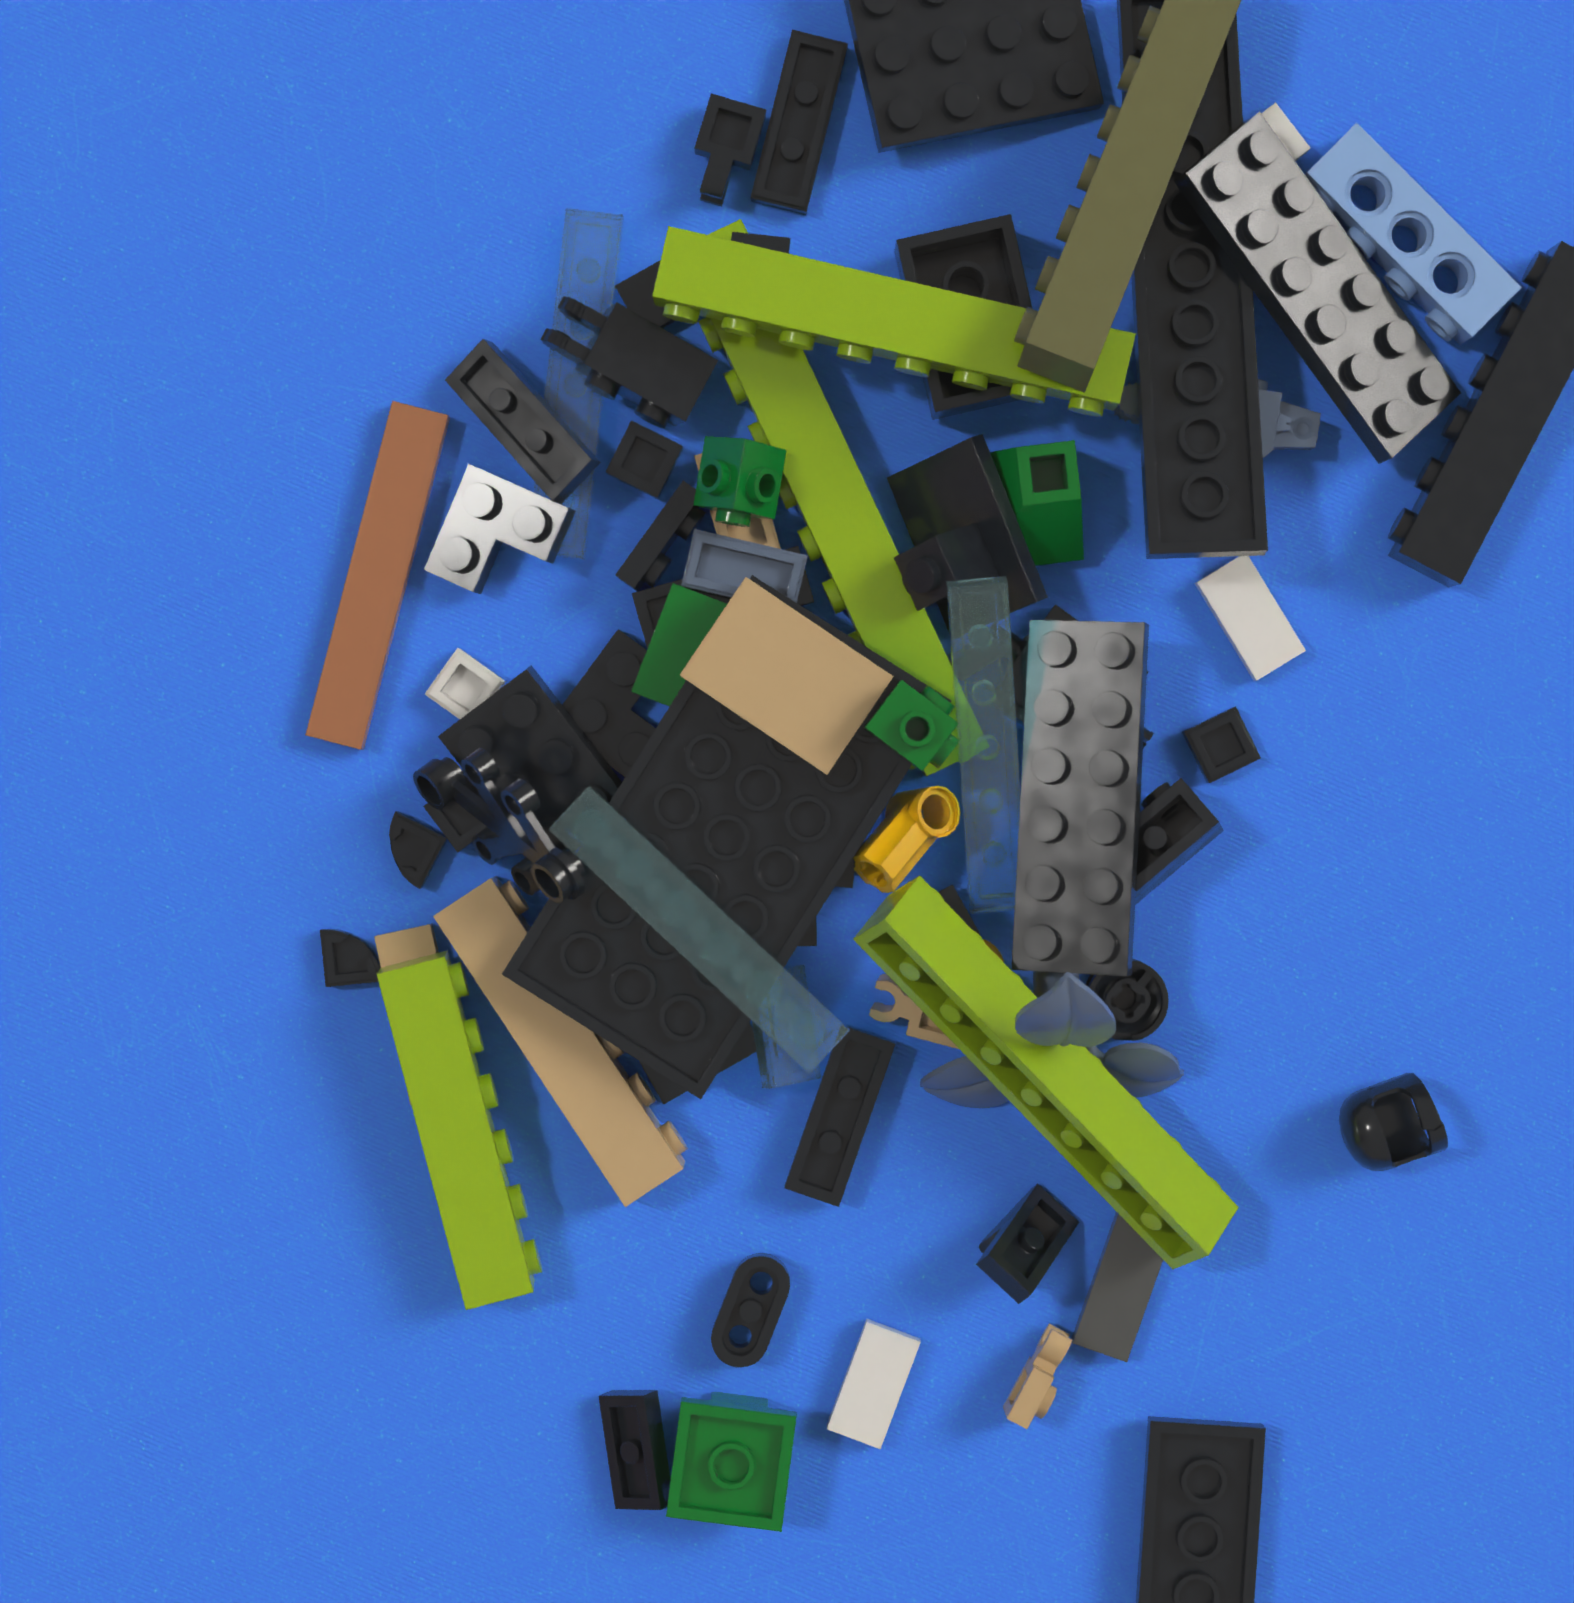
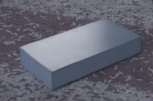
(721, 563)

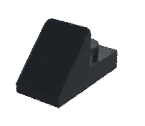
(1026, 1243)

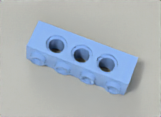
(1440, 240)

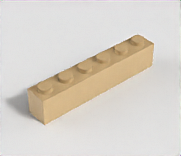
(573, 1062)

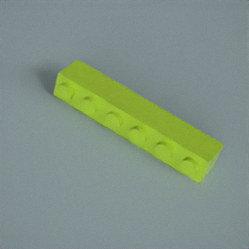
(457, 1129)

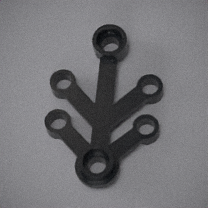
(509, 823)

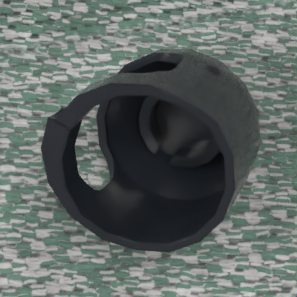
(1384, 1127)

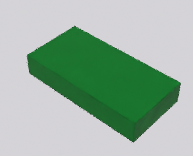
(677, 636)

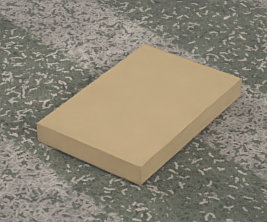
(786, 675)

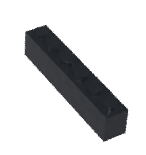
(1495, 428)

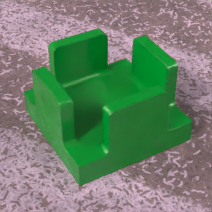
(731, 1461)

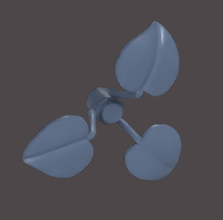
(1062, 1015)

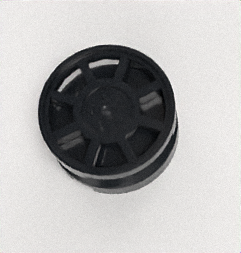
(1135, 1000)

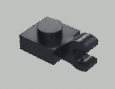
(728, 139)

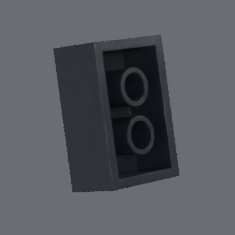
(974, 261)

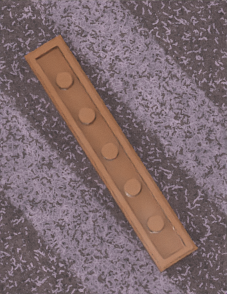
(378, 575)

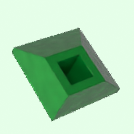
(1045, 498)

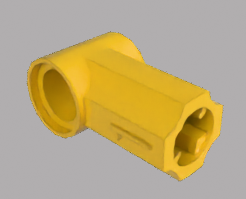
(905, 835)

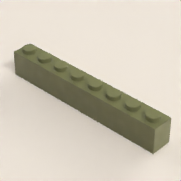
(1123, 189)

